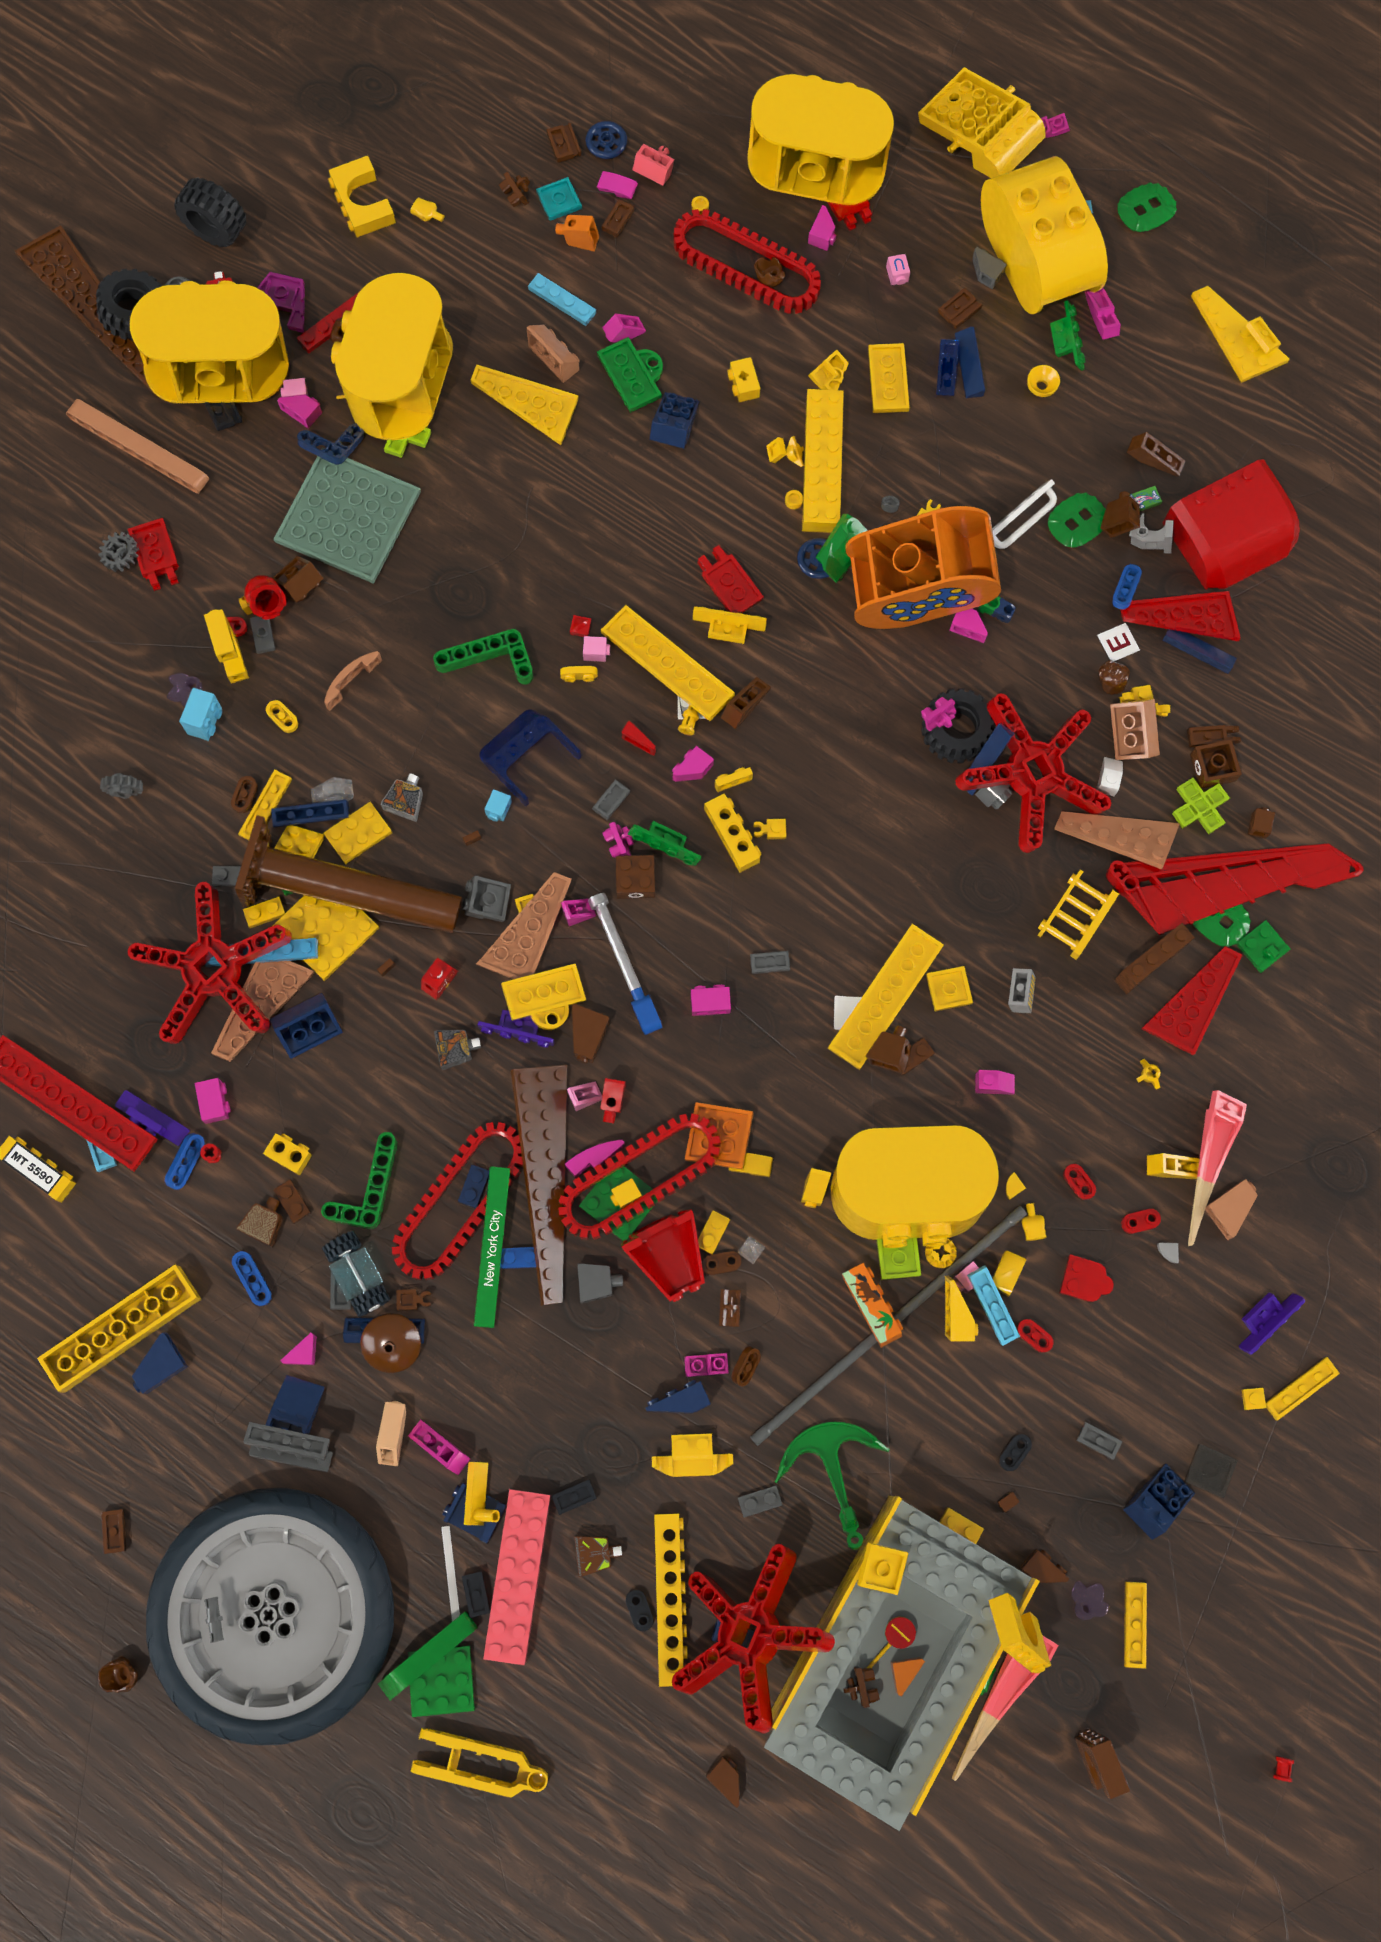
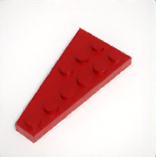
(1197, 614)
(1190, 1011)

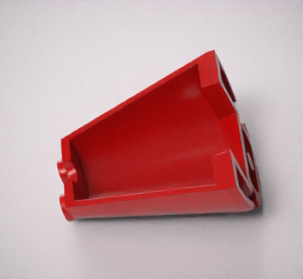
(668, 1254)

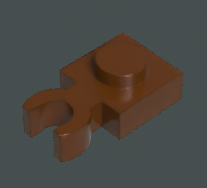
(409, 1299)

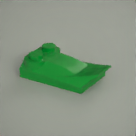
(833, 552)

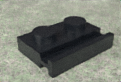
(223, 414)

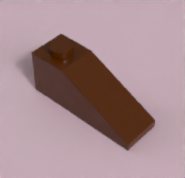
(1155, 454)
(745, 702)

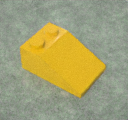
(958, 1319)

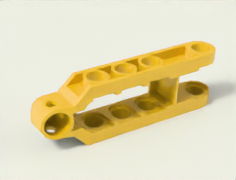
(528, 1777)

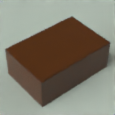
(471, 838)
(386, 967)
(1008, 1502)

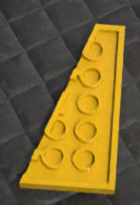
(1234, 338)
(537, 404)

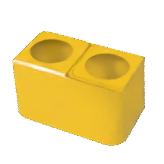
(1008, 1272)

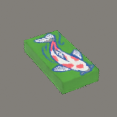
(1147, 498)

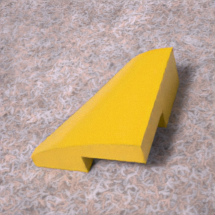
(830, 372)

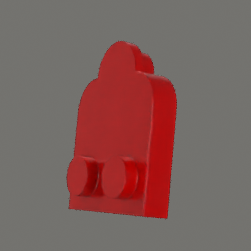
(1085, 1279)

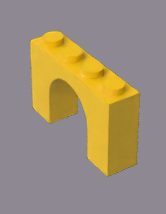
(361, 218)
(226, 645)
(1019, 1635)

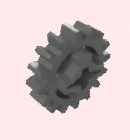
(118, 551)
(121, 786)

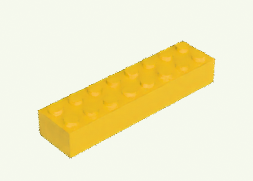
(822, 460)
(119, 1329)

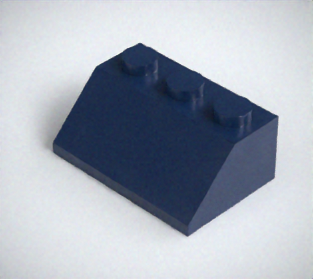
(306, 1025)

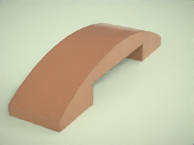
(365, 662)

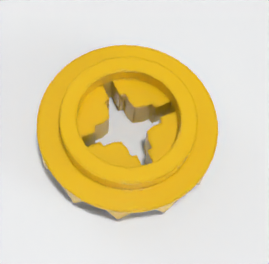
(946, 1260)

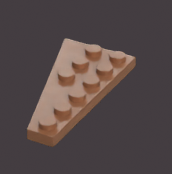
(1134, 838)
(524, 940)
(270, 988)

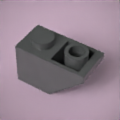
(988, 268)

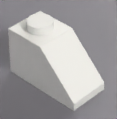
(1110, 776)

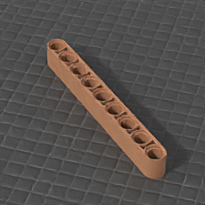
(137, 446)

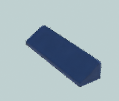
(970, 363)
(1200, 650)
(992, 750)
(310, 813)
(355, 1326)

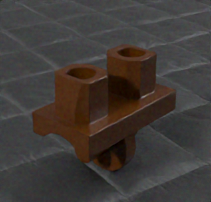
(521, 184)
(730, 1308)
(866, 1696)

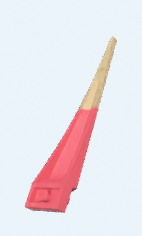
(1220, 1130)
(1008, 1686)

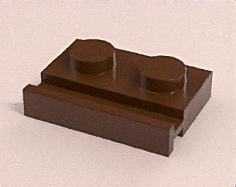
(563, 142)
(959, 308)

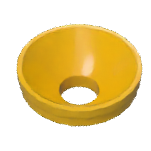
(1043, 374)

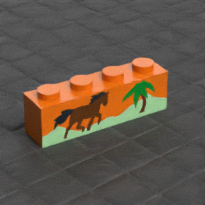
(872, 1305)

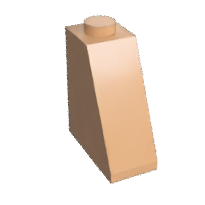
(391, 1433)

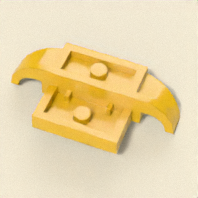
(692, 1457)

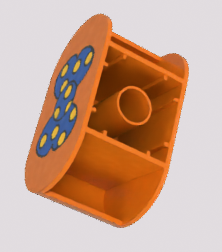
(924, 567)

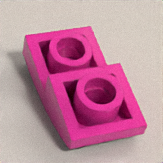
(1055, 125)
(617, 184)
(706, 1365)

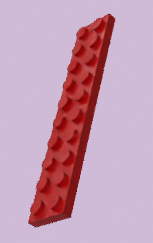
(73, 1105)

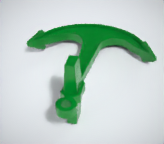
(825, 1442)

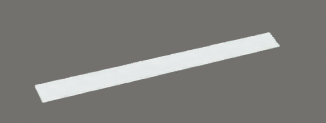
(450, 1572)

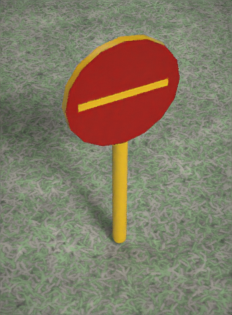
(899, 1633)

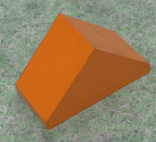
(904, 1673)

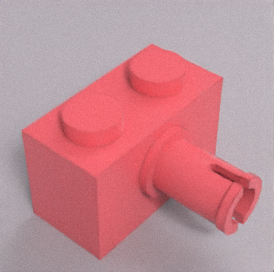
(653, 163)

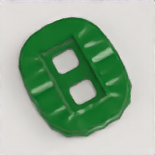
(1154, 216)
(1070, 509)
(1218, 934)

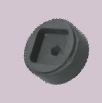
(890, 504)

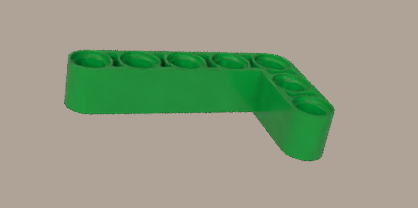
(487, 653)
(372, 1189)
(427, 1655)

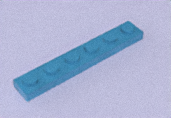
(294, 950)

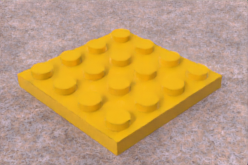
(336, 927)

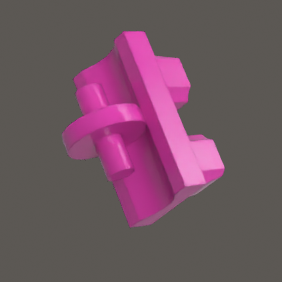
(940, 716)
(616, 833)

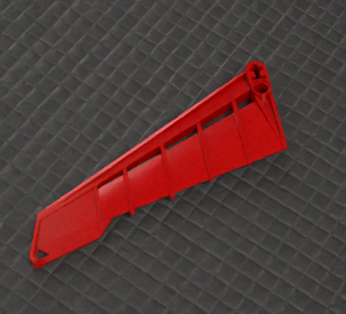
(1201, 896)

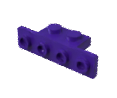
(521, 1028)
(152, 1118)
(1267, 1318)

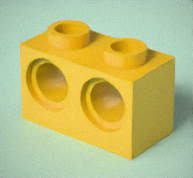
(285, 1157)

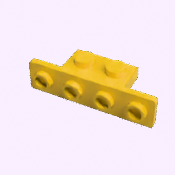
(728, 625)

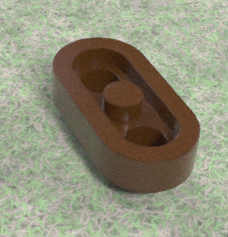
(243, 795)
(722, 1264)
(746, 1366)

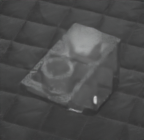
(332, 790)

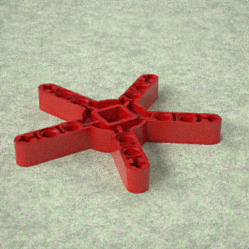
(1022, 780)
(224, 980)
(764, 1644)

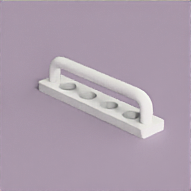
(1046, 487)

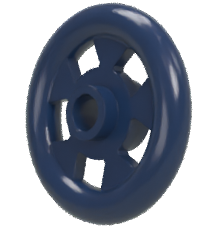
(606, 135)
(804, 563)

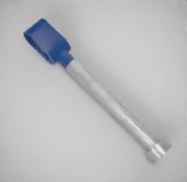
(642, 1004)

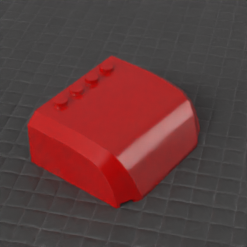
(1235, 526)

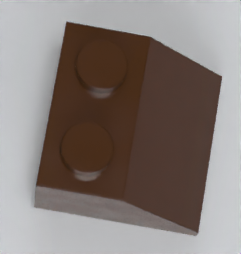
(298, 578)

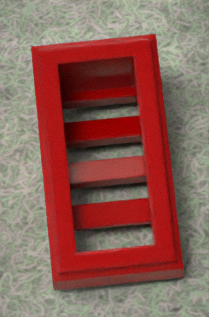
(634, 736)

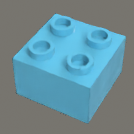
(201, 714)

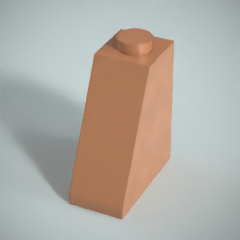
(1232, 1208)

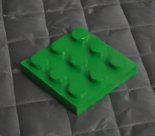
(600, 1206)
(445, 1685)

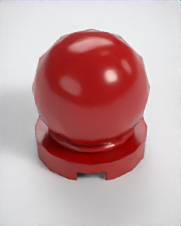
(264, 597)

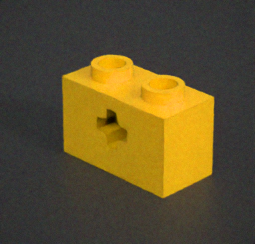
(744, 379)

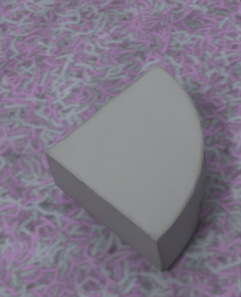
(1169, 1251)

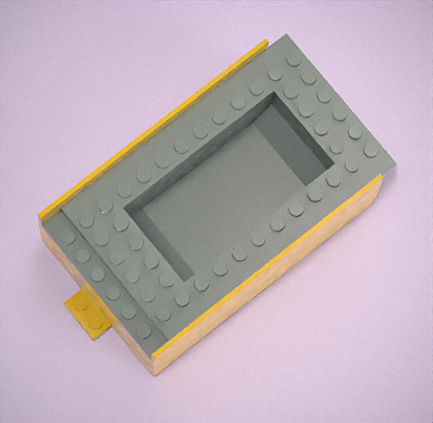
(895, 1748)

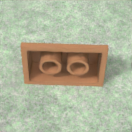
(552, 351)
(1135, 729)

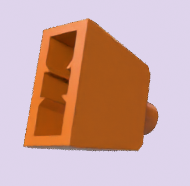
(579, 231)

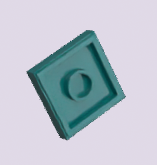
(559, 198)

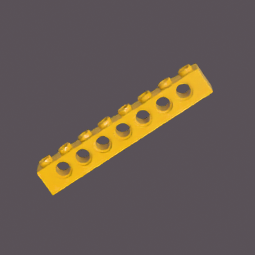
(662, 1523)

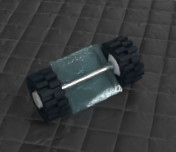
(355, 1273)

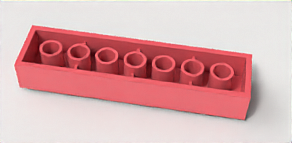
(517, 1577)

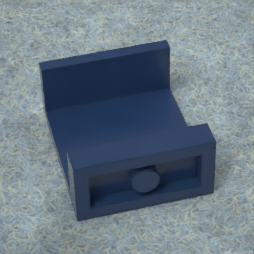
(455, 1514)

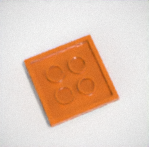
(734, 1133)

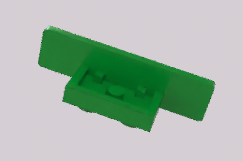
(1066, 336)
(666, 840)

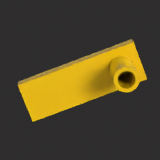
(476, 1496)

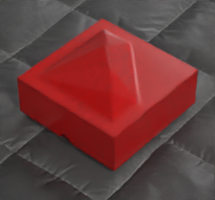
(580, 626)

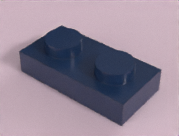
(474, 1186)

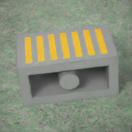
(1022, 990)

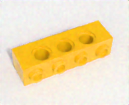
(741, 859)

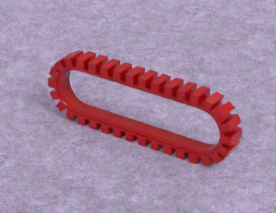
(751, 242)
(714, 1151)
(437, 1193)

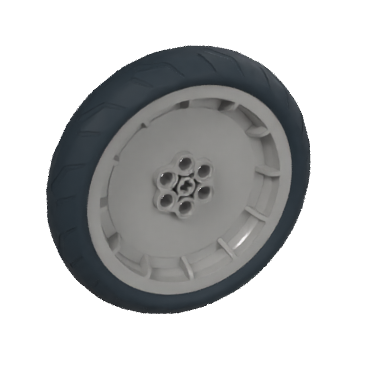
(295, 1680)

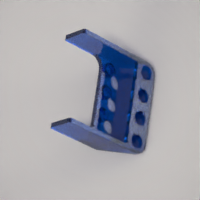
(515, 741)

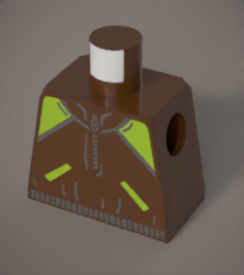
(594, 1554)

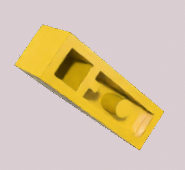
(1172, 1166)

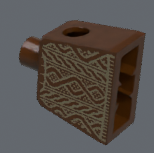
(262, 1222)

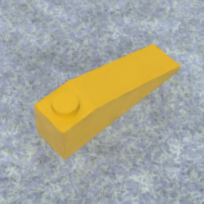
(815, 1187)

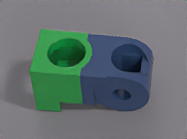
(998, 608)

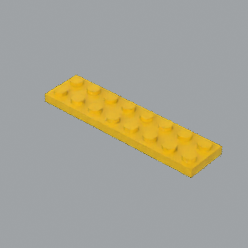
(668, 663)
(885, 995)

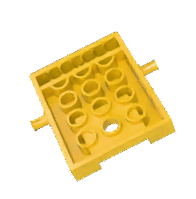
(984, 121)

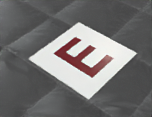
(1118, 642)

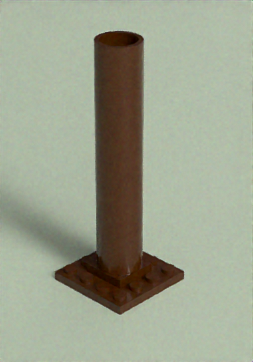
(340, 885)

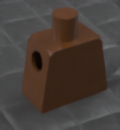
(1121, 515)
(890, 1051)

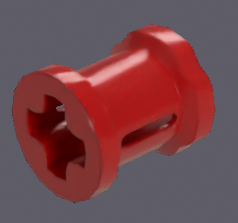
(216, 1151)
(1283, 1769)

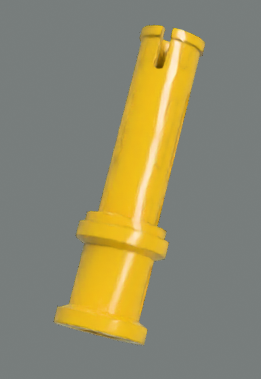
(689, 720)

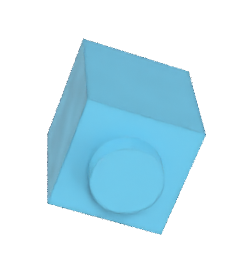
(498, 806)

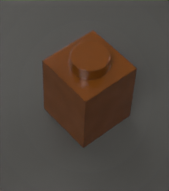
(1261, 822)

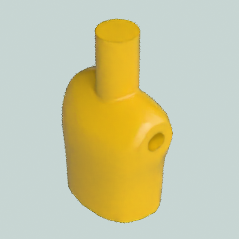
(426, 210)
(1033, 1224)

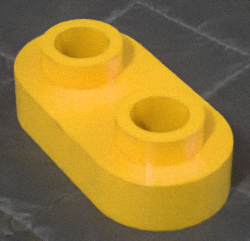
(573, 673)
(283, 717)

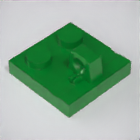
(1263, 946)

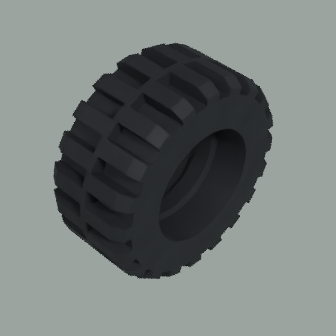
(210, 212)
(119, 287)
(961, 749)

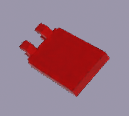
(847, 213)
(155, 552)
(729, 582)

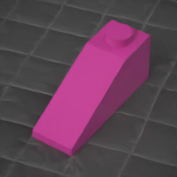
(439, 1447)

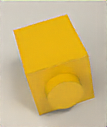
(625, 1194)

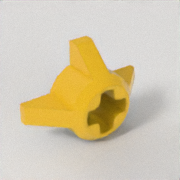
(794, 452)
(1148, 1076)

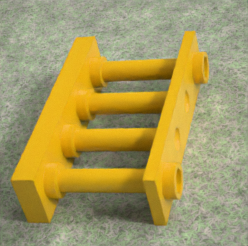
(1086, 930)

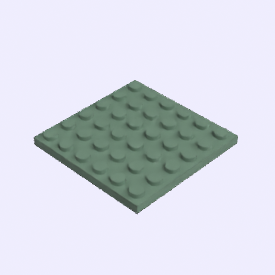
(347, 516)

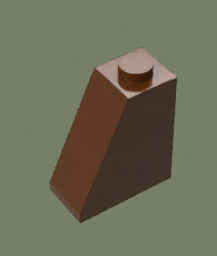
(587, 1032)

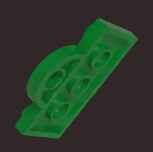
(632, 373)

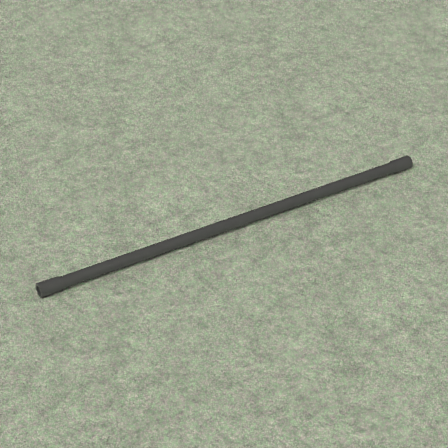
(766, 1430)

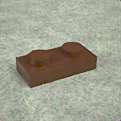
(617, 218)
(919, 1053)
(292, 1201)
(113, 1531)

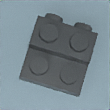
(486, 899)

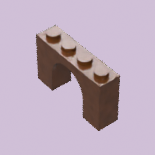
(1153, 958)
(1101, 1763)

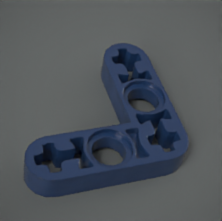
(336, 448)

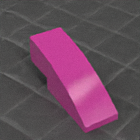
(1103, 313)
(593, 1157)

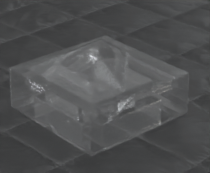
(751, 1249)

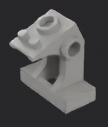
(1153, 539)

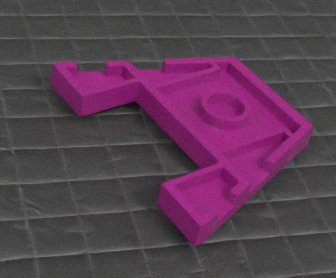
(288, 296)

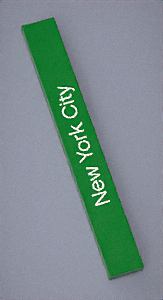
(491, 1247)

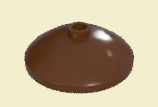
(393, 1331)

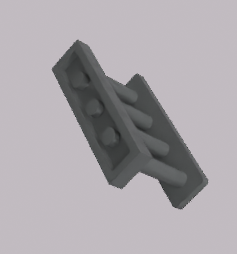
(288, 1447)

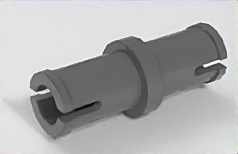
(214, 1619)

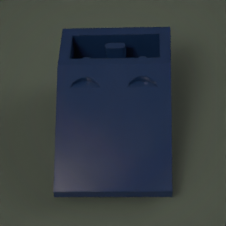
(674, 420)
(685, 1401)
(295, 1405)
(1159, 1502)

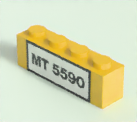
(35, 1169)

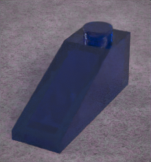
(948, 367)

